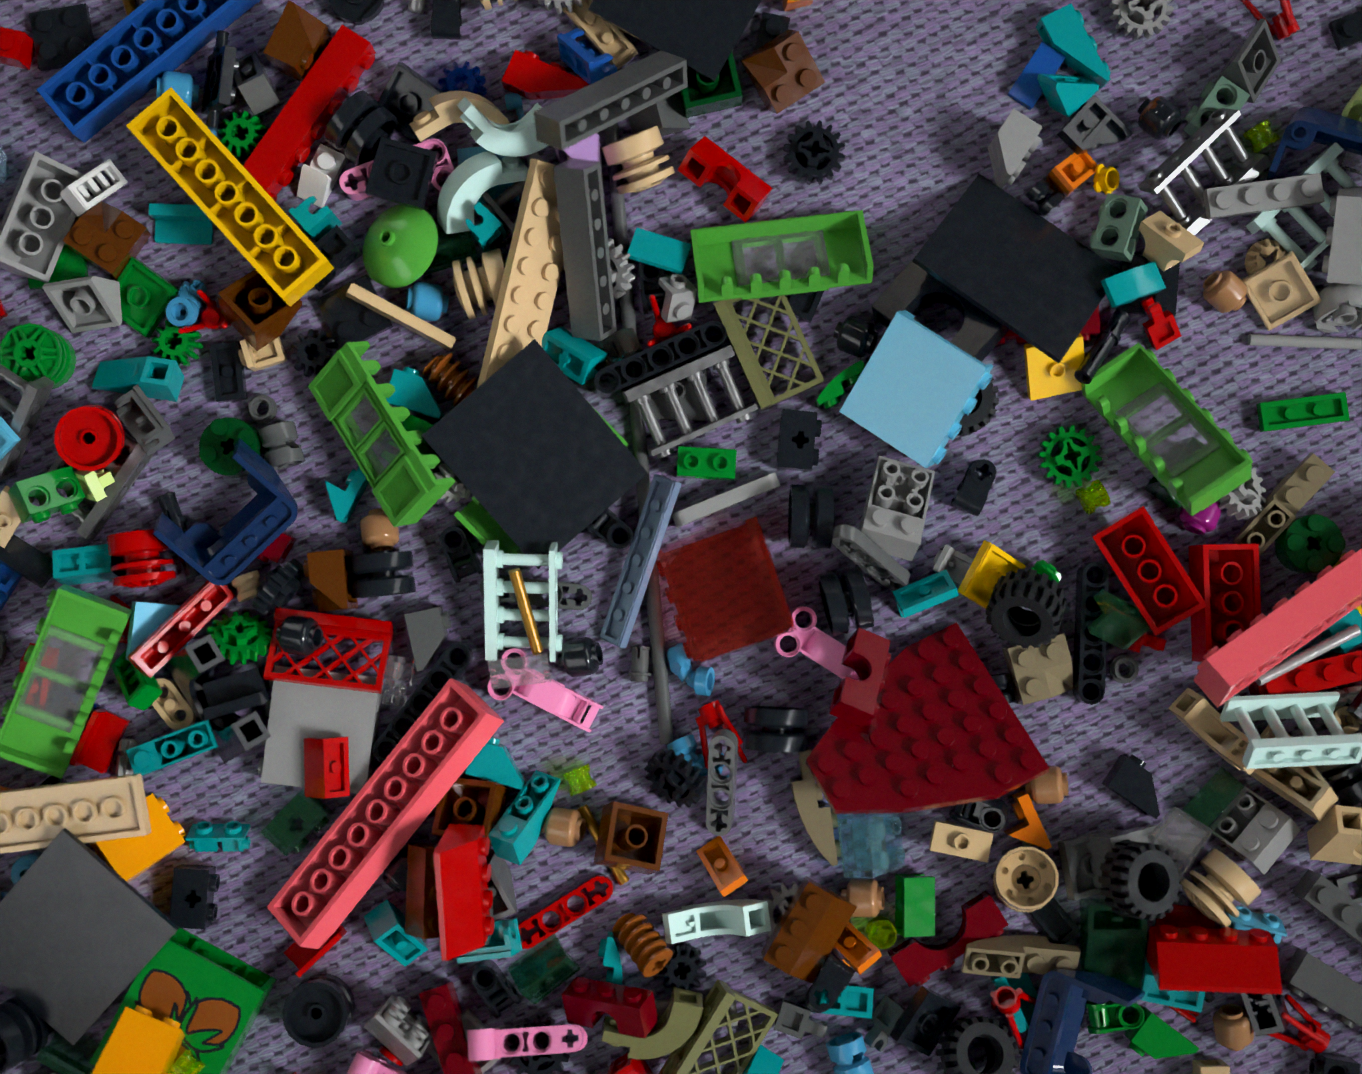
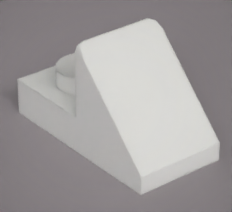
(320, 175)

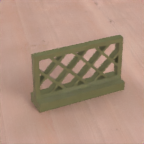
(748, 359)
(716, 1015)

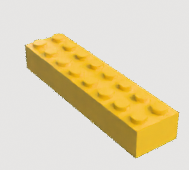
(230, 197)

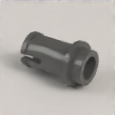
(639, 664)

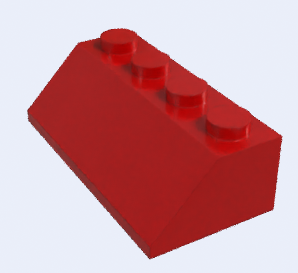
(1148, 570)
(1230, 587)
(463, 890)
(1214, 960)

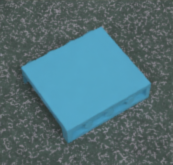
(916, 390)

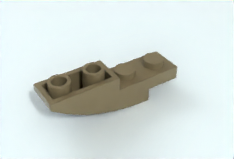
(1284, 503)
(816, 818)
(1016, 954)

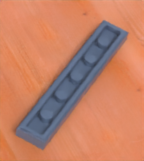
(640, 560)

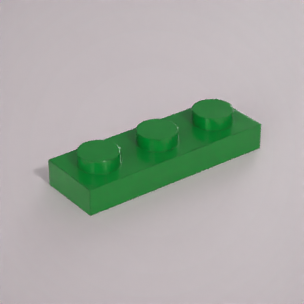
(1303, 412)

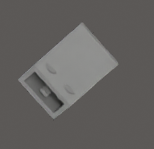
(897, 507)
(400, 1030)

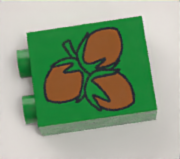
(203, 991)

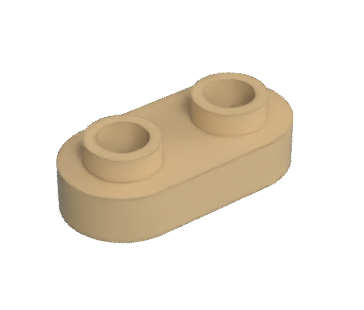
(169, 706)

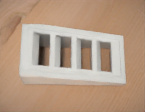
(78, 197)

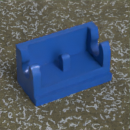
(583, 58)

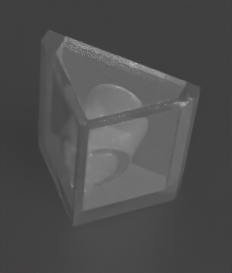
(1182, 837)

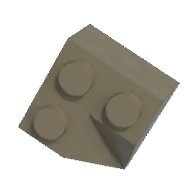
(1039, 671)

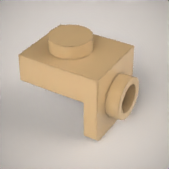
(265, 357)

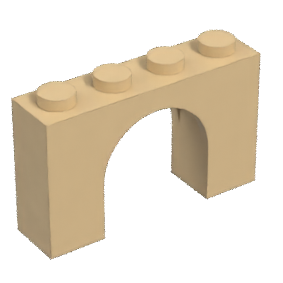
(1337, 836)

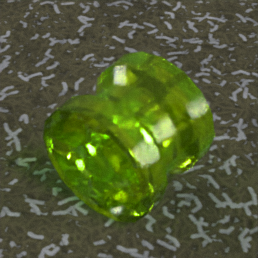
(1261, 136)
(1093, 497)
(579, 779)
(883, 938)
(186, 1065)

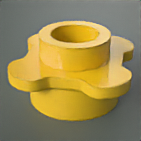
(1105, 179)

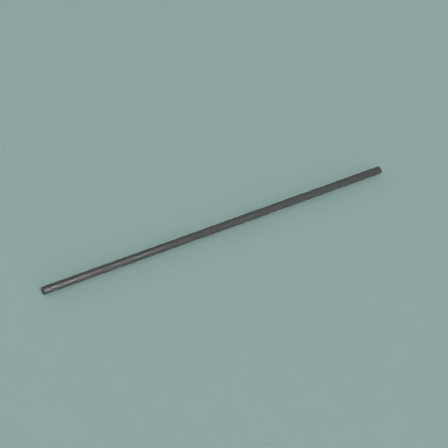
(641, 454)

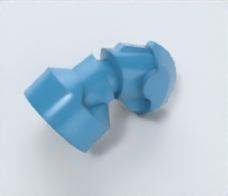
(186, 306)
(700, 680)
(688, 746)

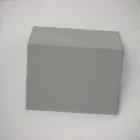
(86, 302)

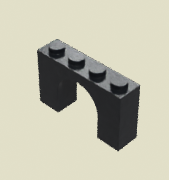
(918, 288)
(192, 669)

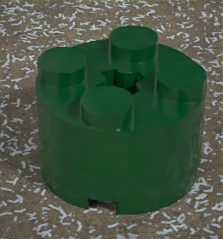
(215, 444)
(1325, 544)

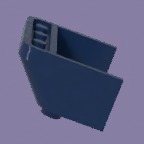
(1318, 126)
(230, 550)
(1060, 1015)

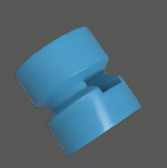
(848, 1054)

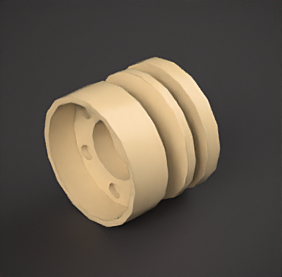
(638, 160)
(479, 283)
(1034, 865)
(1219, 888)

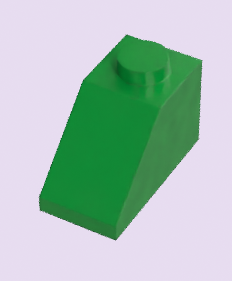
(1158, 1039)

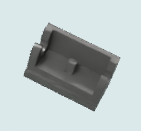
(143, 420)

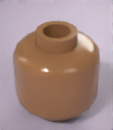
(1224, 291)
(378, 531)
(1049, 787)
(564, 827)
(865, 895)
(1233, 1027)

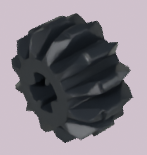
(306, 361)
(691, 972)

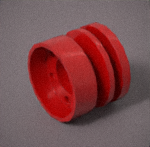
(141, 559)

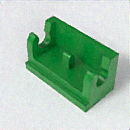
(915, 905)

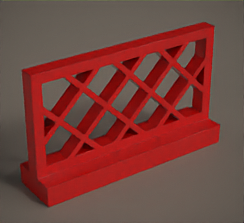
(340, 628)

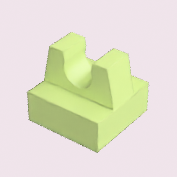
(94, 483)

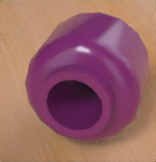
(1203, 521)

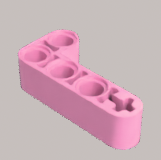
(443, 168)

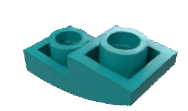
(1133, 284)
(611, 958)

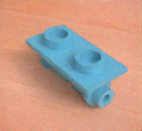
(1266, 921)

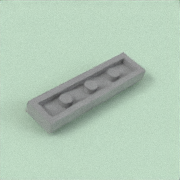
(1263, 196)

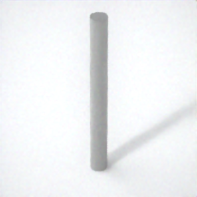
(1304, 341)
(1310, 653)

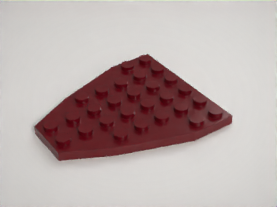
(935, 740)

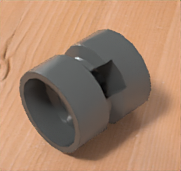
(281, 445)

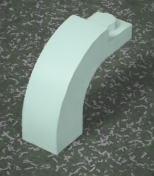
(502, 139)
(468, 184)
(733, 917)

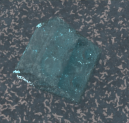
(870, 844)

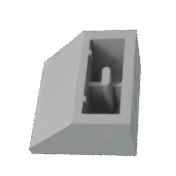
(1011, 144)
(1255, 830)

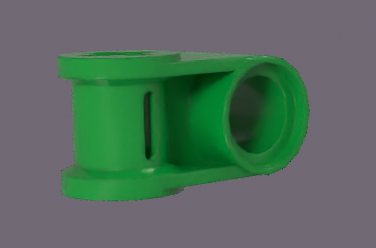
(1108, 1017)

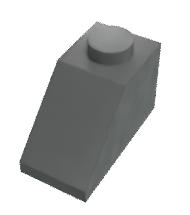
(255, 84)
(427, 633)
(502, 887)

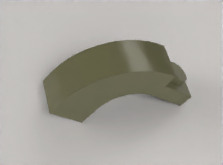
(669, 1032)

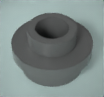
(253, 407)
(1132, 669)

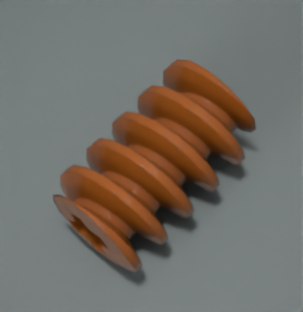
(449, 378)
(642, 943)

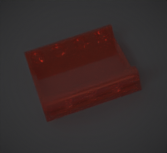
(725, 592)

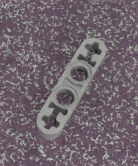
(725, 500)

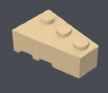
(1298, 785)

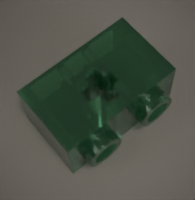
(282, 830)

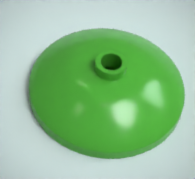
(400, 246)

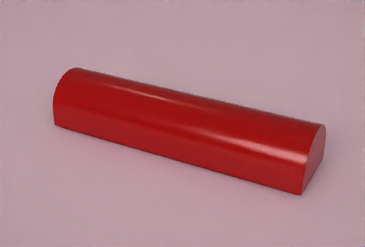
(180, 628)

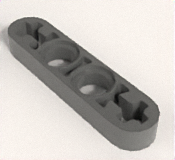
(870, 557)
(538, 600)
(720, 782)

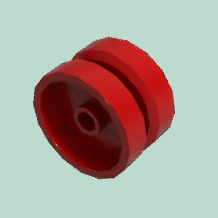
(74, 447)

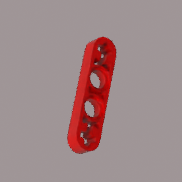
(565, 914)

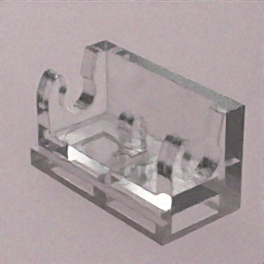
(519, 670)

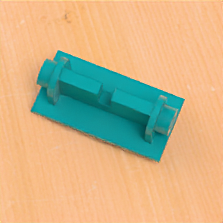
(205, 836)

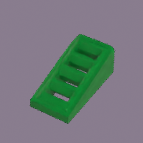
(136, 687)

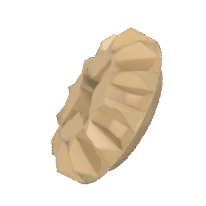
(1263, 248)

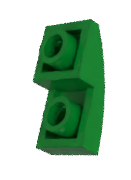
(834, 390)

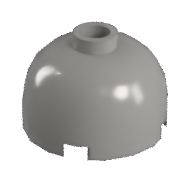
(1342, 304)

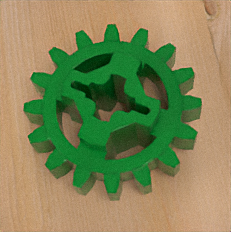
(1065, 446)
(241, 637)

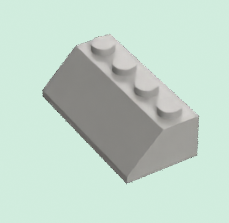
(37, 219)

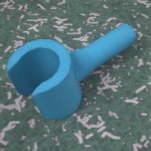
(514, 101)

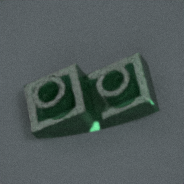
(1213, 797)

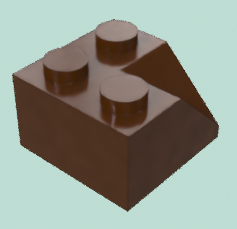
(296, 42)
(782, 71)
(107, 238)
(256, 309)
(332, 579)
(470, 804)
(631, 838)

